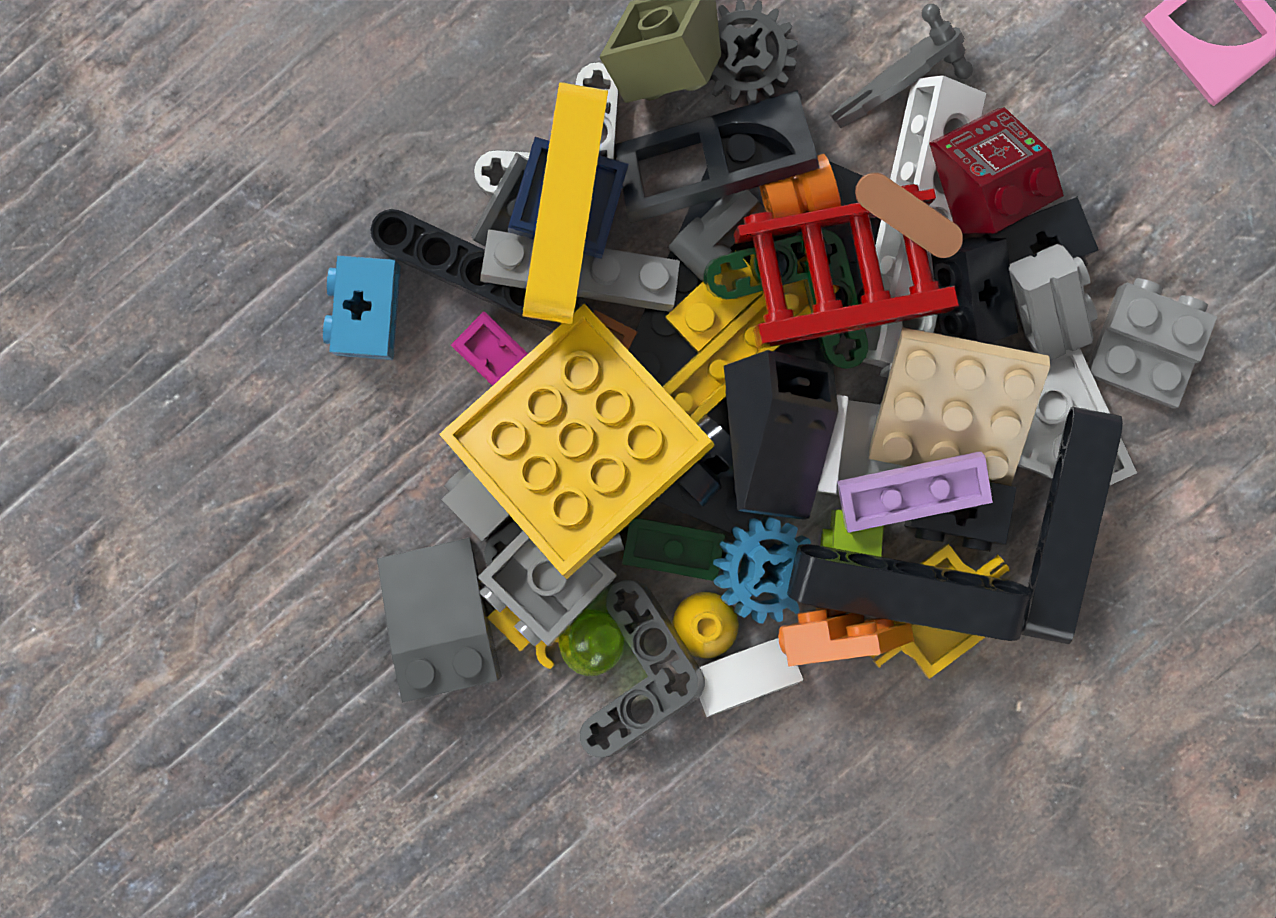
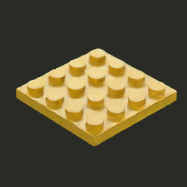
(576, 441)

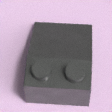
(437, 620)

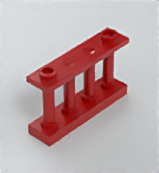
(828, 314)

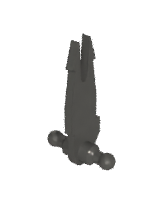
(942, 43)

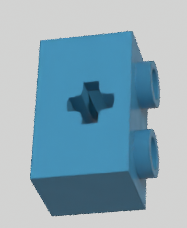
(379, 285)

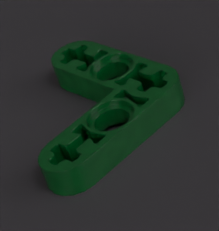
(840, 276)

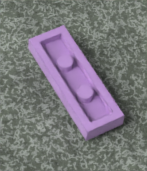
(914, 491)

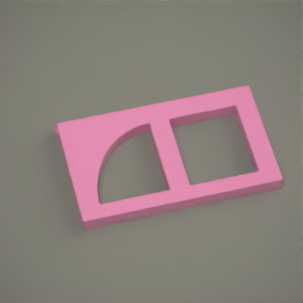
(1212, 67)

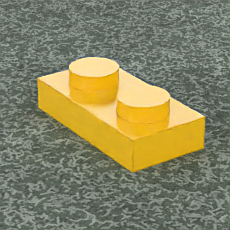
(703, 316)

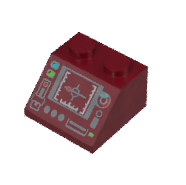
(994, 172)

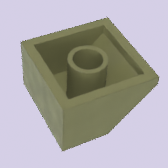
(663, 47)

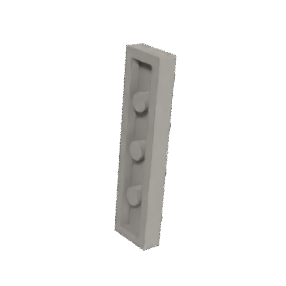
(615, 278)

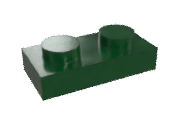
(673, 549)

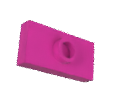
(488, 348)

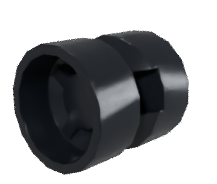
(704, 477)

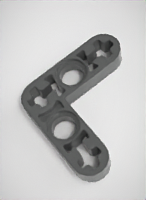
(655, 686)

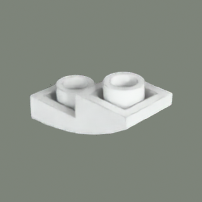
(746, 677)

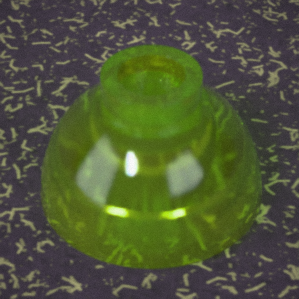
(592, 643)

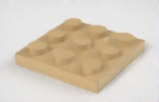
(958, 400)

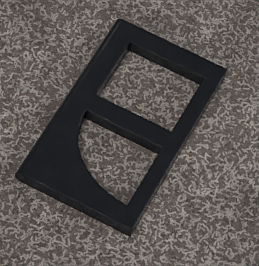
(774, 117)

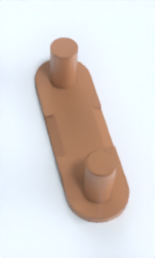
(909, 215)

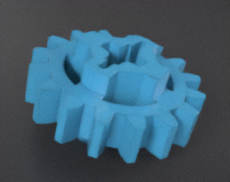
(749, 579)

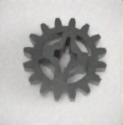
(762, 62)

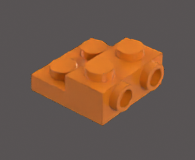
(839, 635)

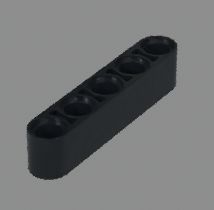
(456, 269)
(1071, 523)
(909, 592)

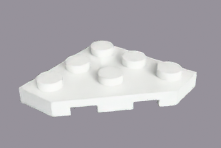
(1066, 385)

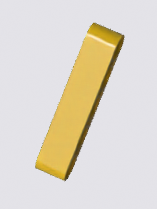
(565, 203)

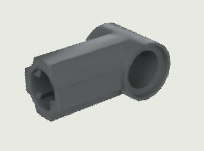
(714, 232)

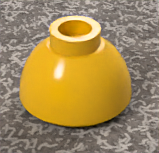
(706, 624)

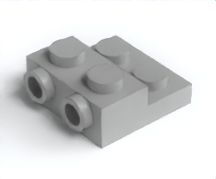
(1151, 342)
(538, 592)

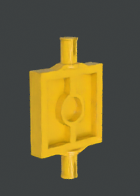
(936, 647)

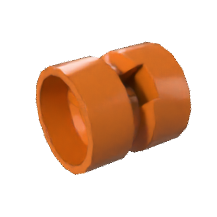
(802, 192)

